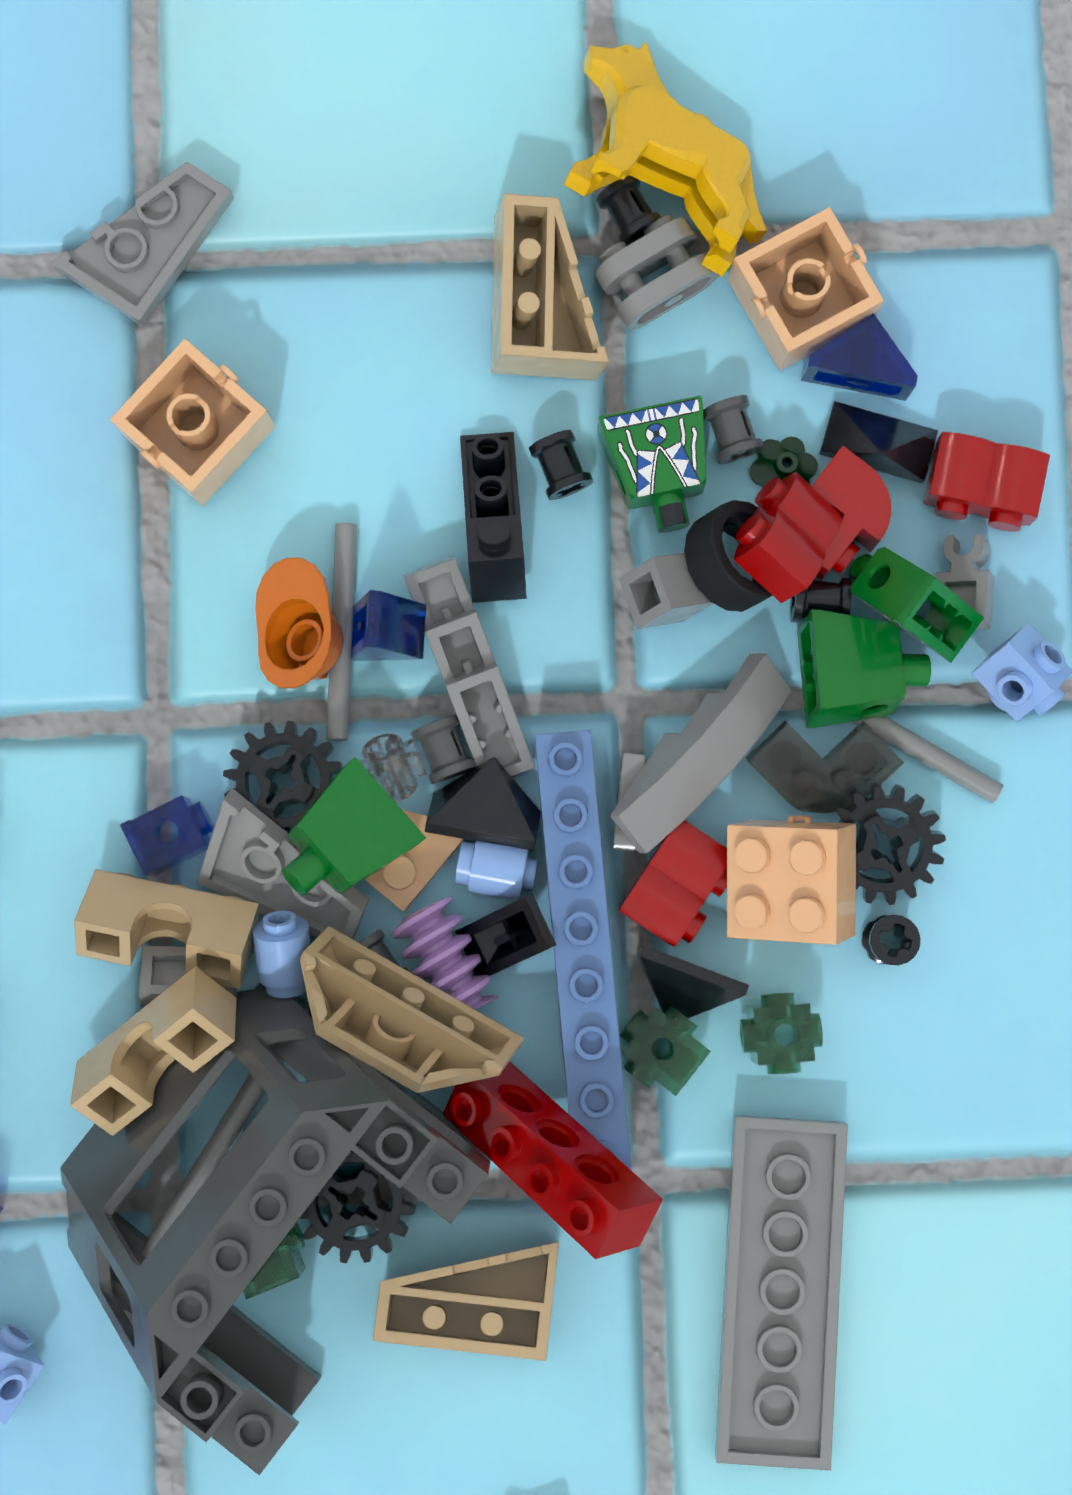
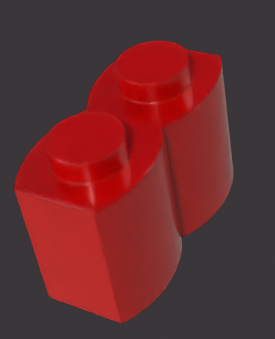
(986, 481)
(787, 536)
(677, 884)

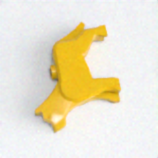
(670, 150)

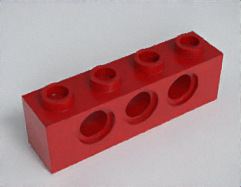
(555, 1161)

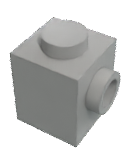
(662, 592)

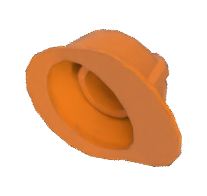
(295, 624)

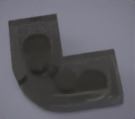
(819, 782)

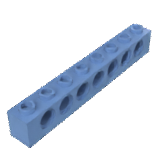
(582, 938)

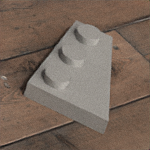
(148, 246)
(248, 862)

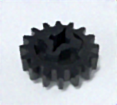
(295, 757)
(906, 833)
(378, 1214)

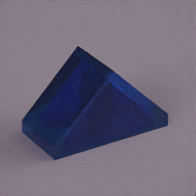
(862, 362)
(387, 628)

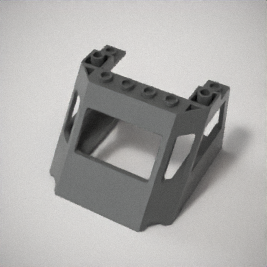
(177, 1303)

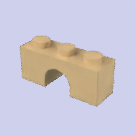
(128, 911)
(183, 1024)

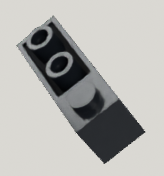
(493, 517)

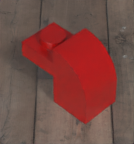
(864, 505)

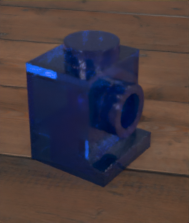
(149, 848)

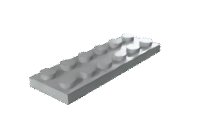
(781, 1293)

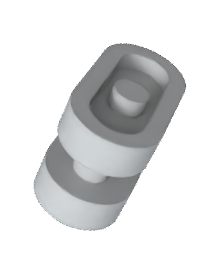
(625, 267)

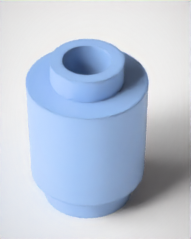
(495, 869)
(278, 950)

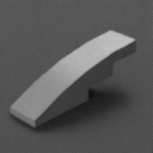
(469, 667)
(695, 762)

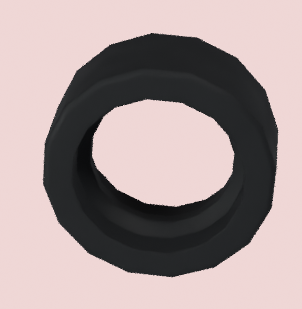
(710, 564)

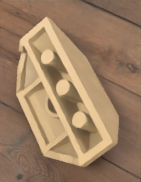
(398, 1018)

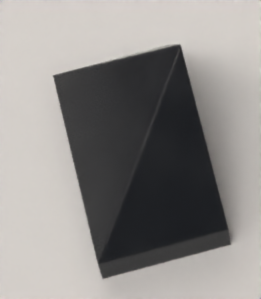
(880, 441)
(485, 808)
(508, 936)
(687, 985)

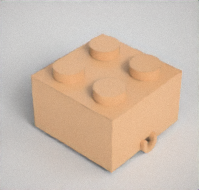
(804, 287)
(193, 421)
(791, 880)

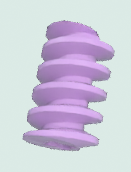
(442, 953)

